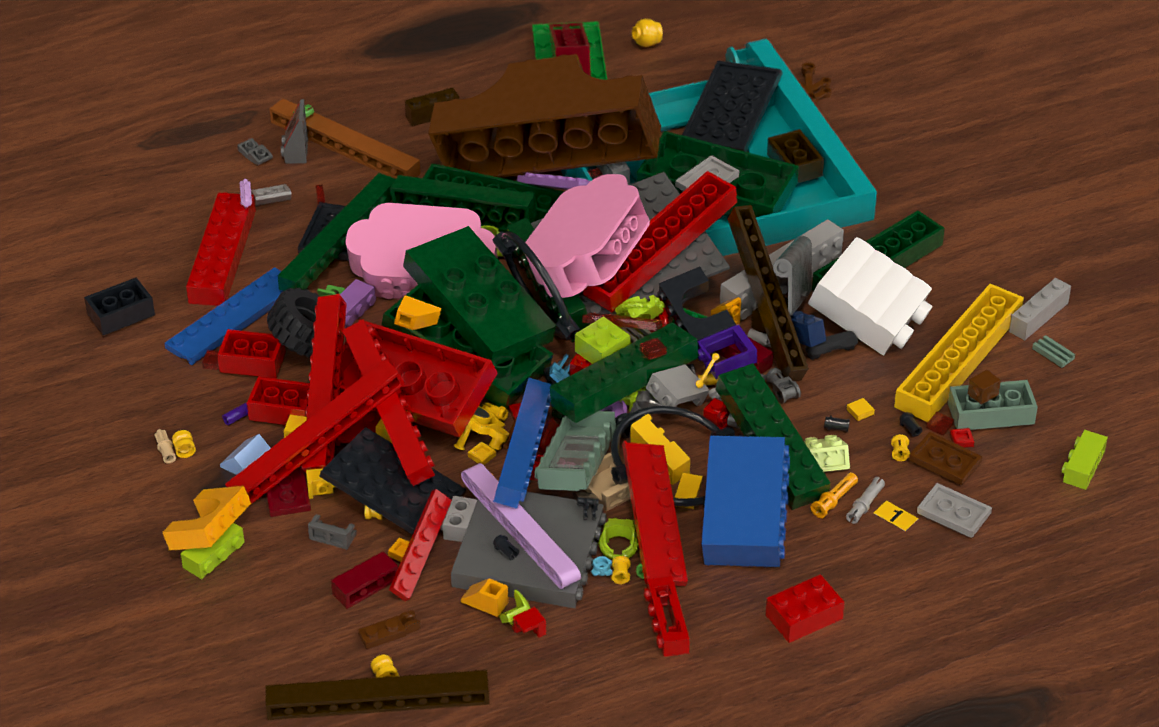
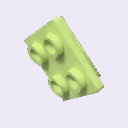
(830, 452)

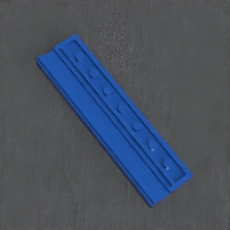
(232, 314)

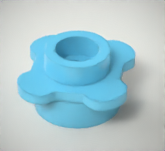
(601, 566)

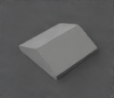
(271, 194)

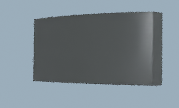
(254, 152)

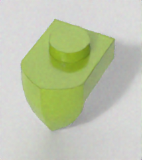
(522, 605)

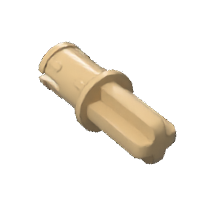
(165, 446)

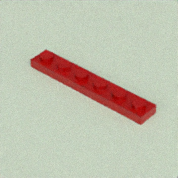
(420, 545)

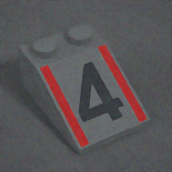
(295, 140)

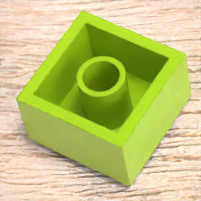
(600, 340)

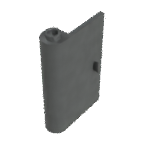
(796, 265)

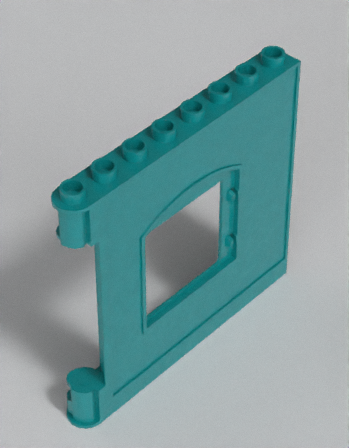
(840, 195)

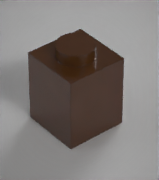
(984, 386)

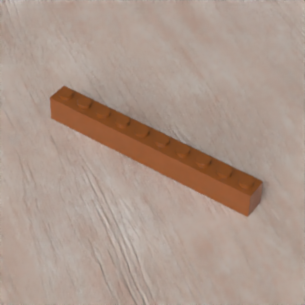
(349, 142)

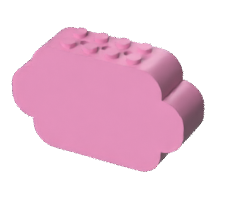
(588, 234)
(379, 243)

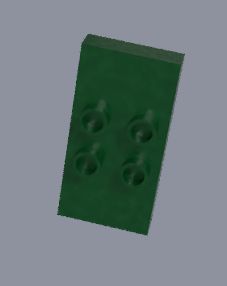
(760, 183)
(479, 296)
(511, 375)

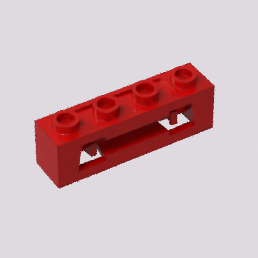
(676, 640)

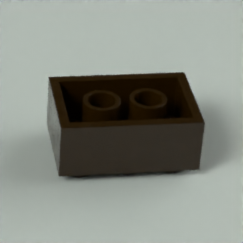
(797, 150)

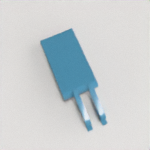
(557, 372)

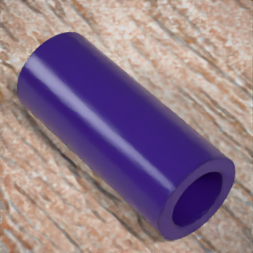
(235, 414)

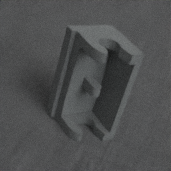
(331, 534)

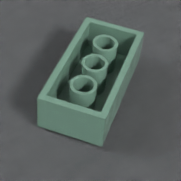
(1011, 407)

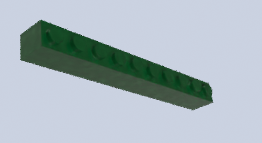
(332, 239)

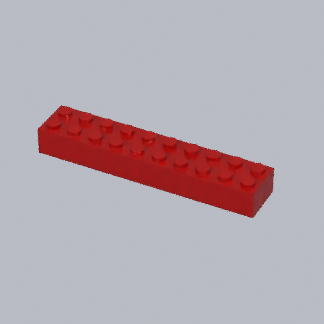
(666, 237)

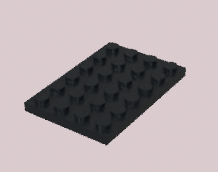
(732, 104)
(374, 476)

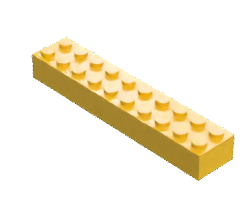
(958, 353)

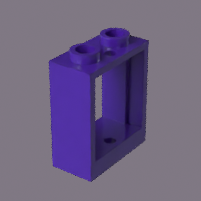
(721, 340)

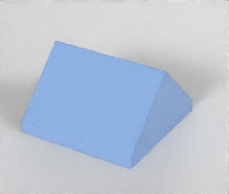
(245, 454)

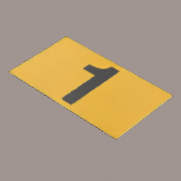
(895, 515)

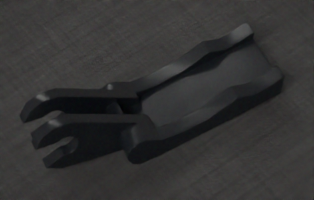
(587, 499)

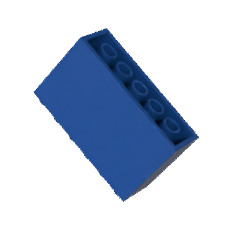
(746, 501)

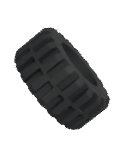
(293, 320)

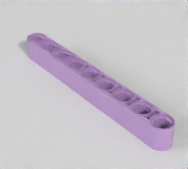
(522, 528)

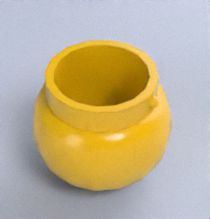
(647, 32)

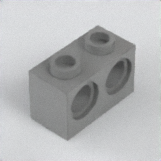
(458, 518)

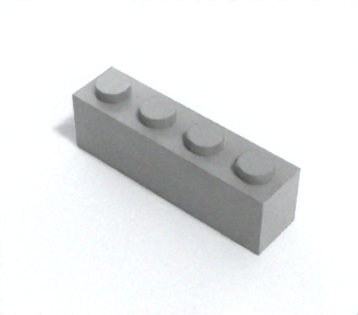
(1040, 309)

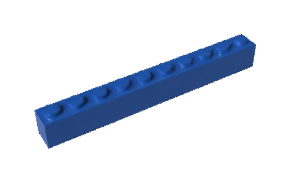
(523, 444)

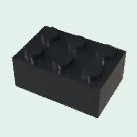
(119, 306)

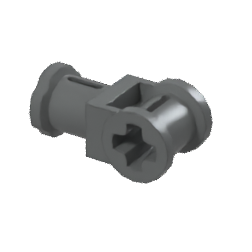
(782, 387)

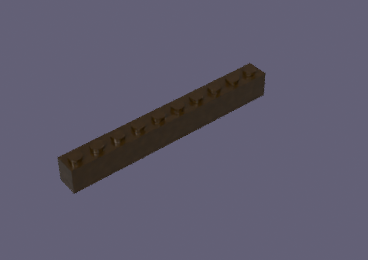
(767, 293)
(377, 694)

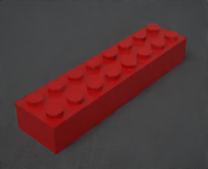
(220, 250)

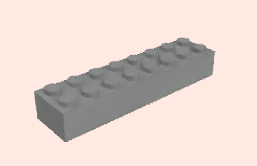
(826, 247)

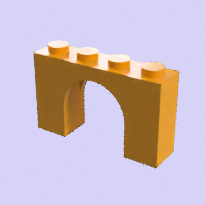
(217, 512)

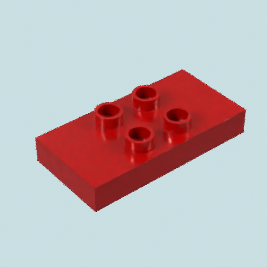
(440, 381)

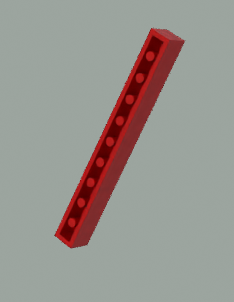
(325, 366)
(392, 410)
(318, 431)

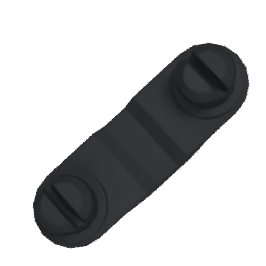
(844, 340)

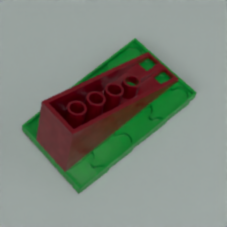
(572, 39)

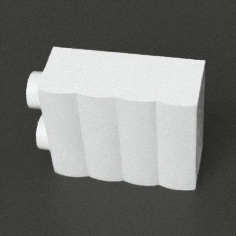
(872, 297)

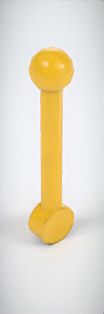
(699, 383)

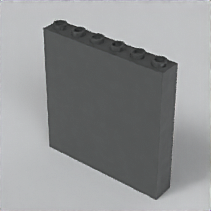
(563, 524)

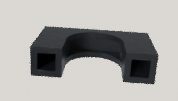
(680, 289)

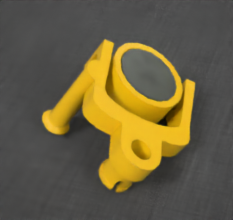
(484, 423)

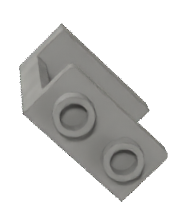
(676, 387)

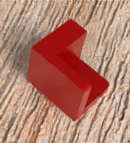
(530, 620)

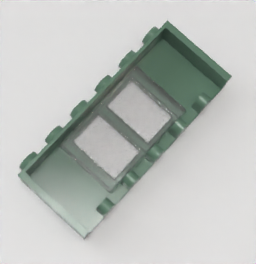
(576, 452)

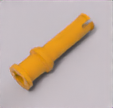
(830, 499)

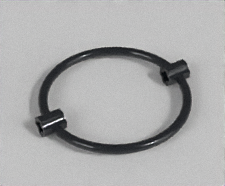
(506, 244)
(619, 472)

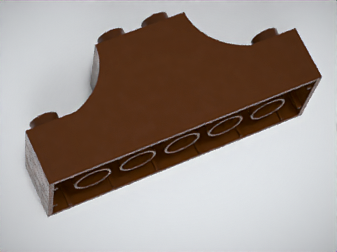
(547, 120)

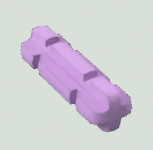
(245, 193)

